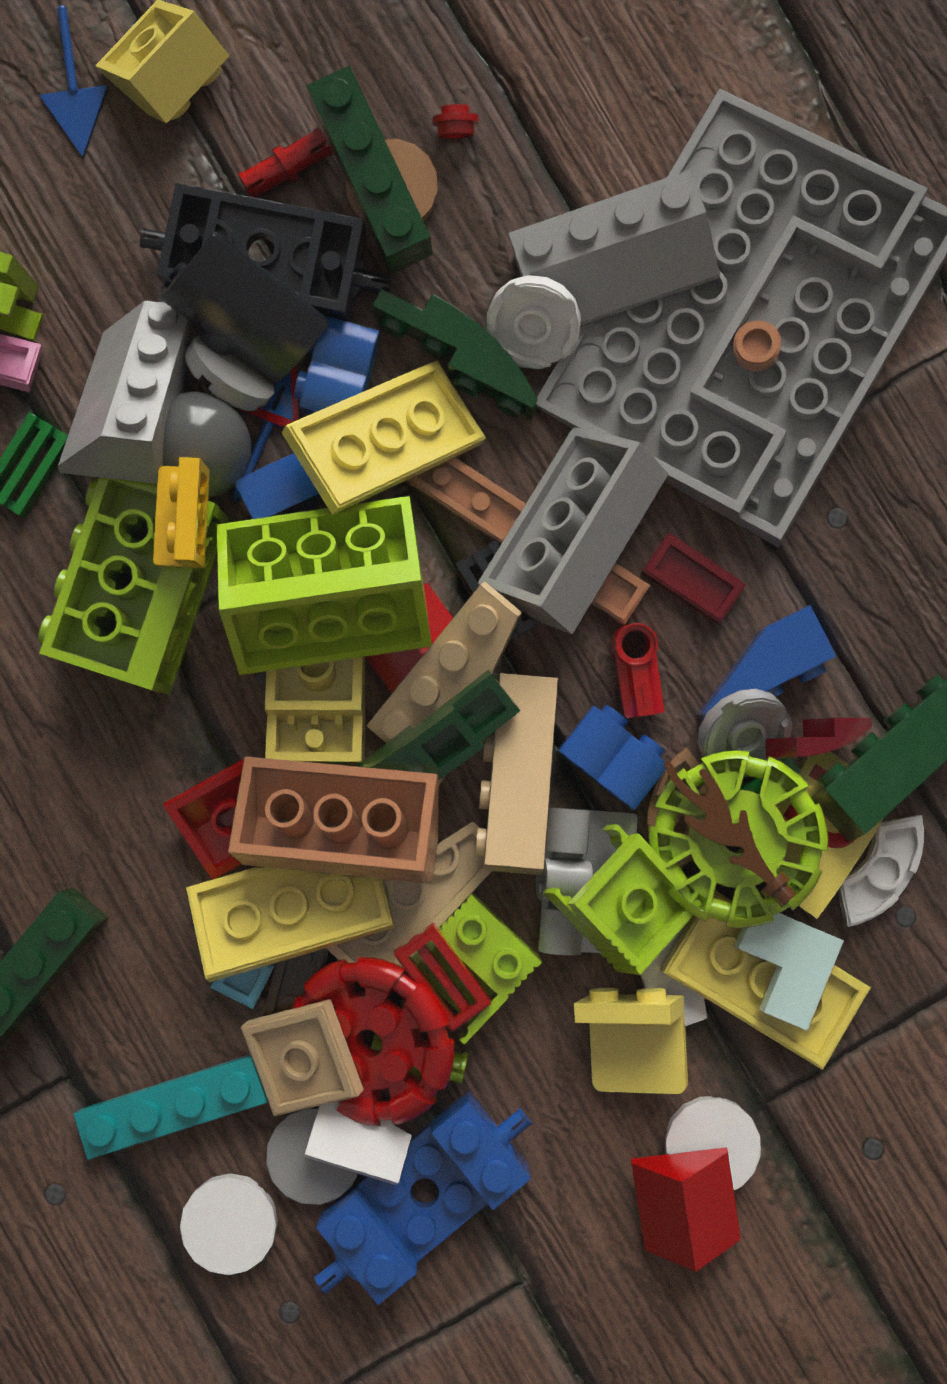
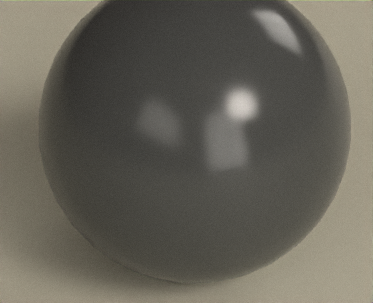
(208, 430)

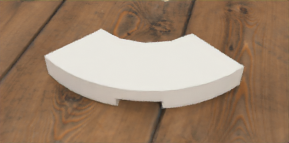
(884, 871)

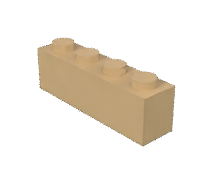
(519, 779)

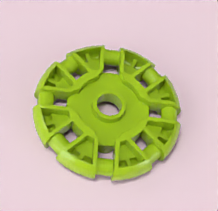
(767, 829)

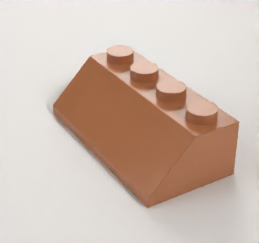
(336, 819)

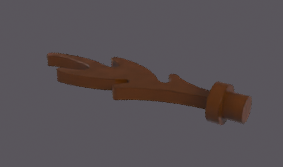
(720, 829)

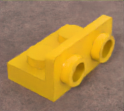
(181, 514)

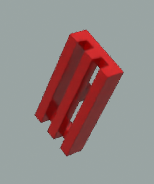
(418, 943)

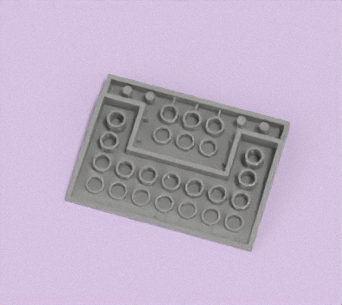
(800, 241)

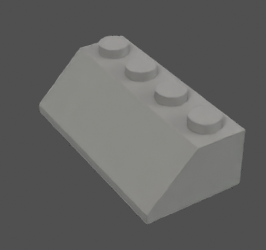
(624, 247)
(129, 396)
(575, 527)

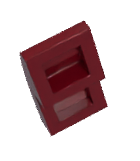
(819, 737)

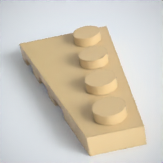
(457, 658)
(420, 904)

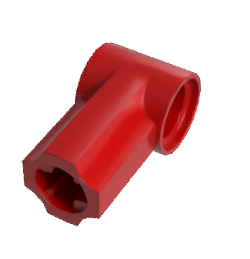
(639, 676)

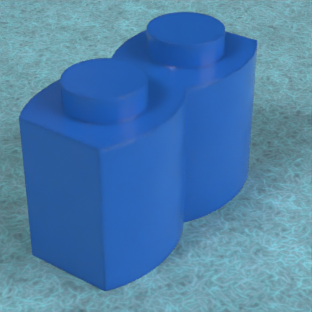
(339, 365)
(614, 756)

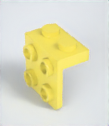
(636, 1040)

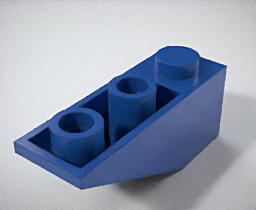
(775, 655)

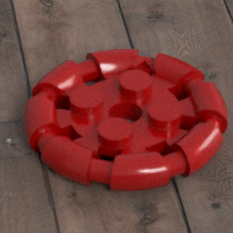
(398, 1033)

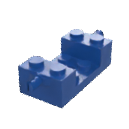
(385, 1231)

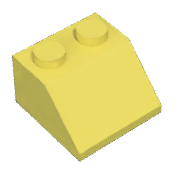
(164, 60)

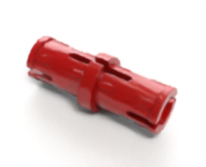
(285, 163)

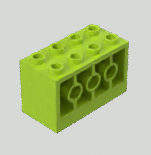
(321, 586)
(151, 613)

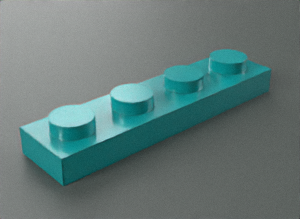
(170, 1106)

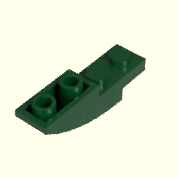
(477, 358)
(450, 732)

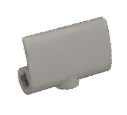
(572, 856)

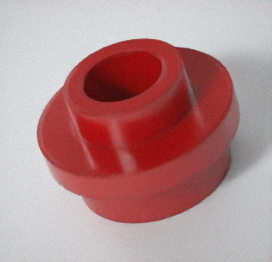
(455, 122)

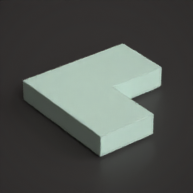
(802, 970)

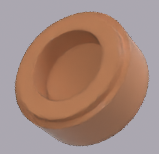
(756, 345)

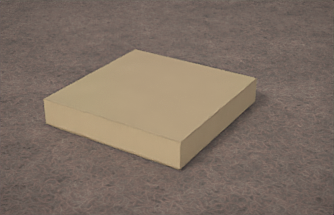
(302, 1058)

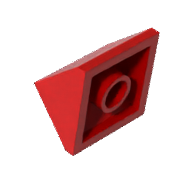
(687, 1205)

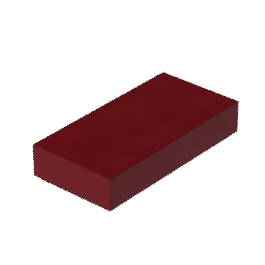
(693, 578)

